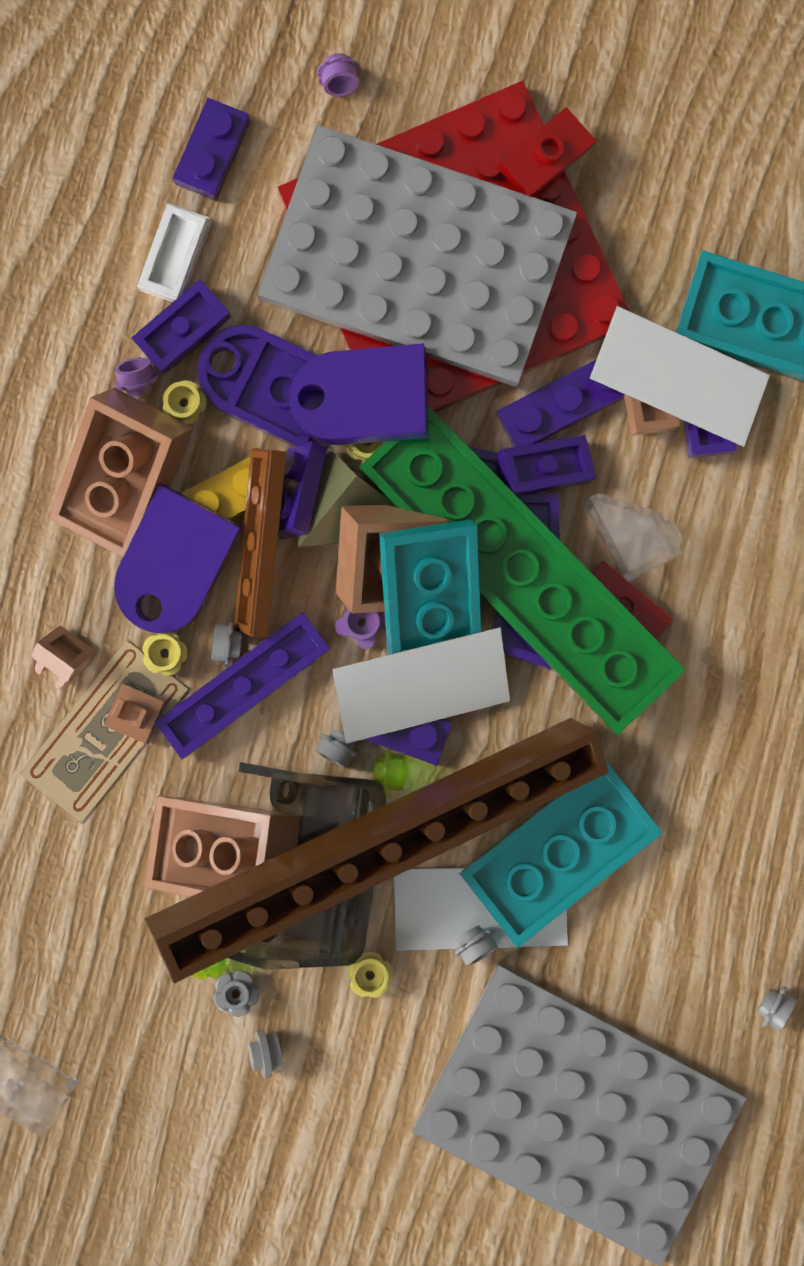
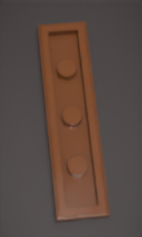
(259, 541)

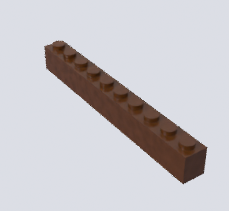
(374, 848)

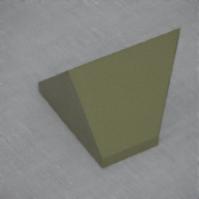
(338, 487)

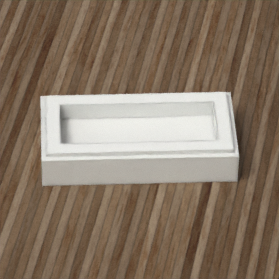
(174, 253)

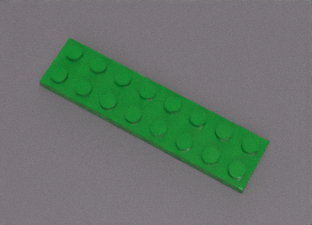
(531, 575)

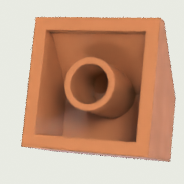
(359, 553)

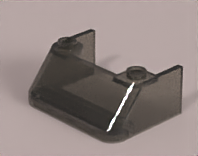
(324, 804)

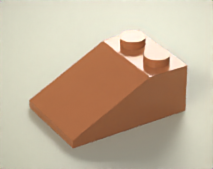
(116, 468)
(210, 842)

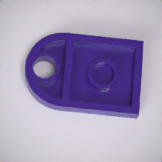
(259, 382)
(367, 395)
(175, 558)

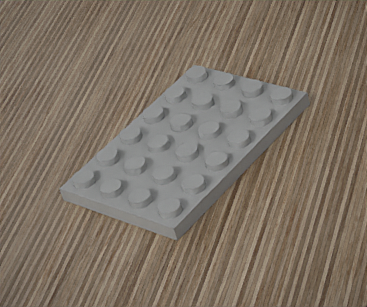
(416, 255)
(579, 1114)

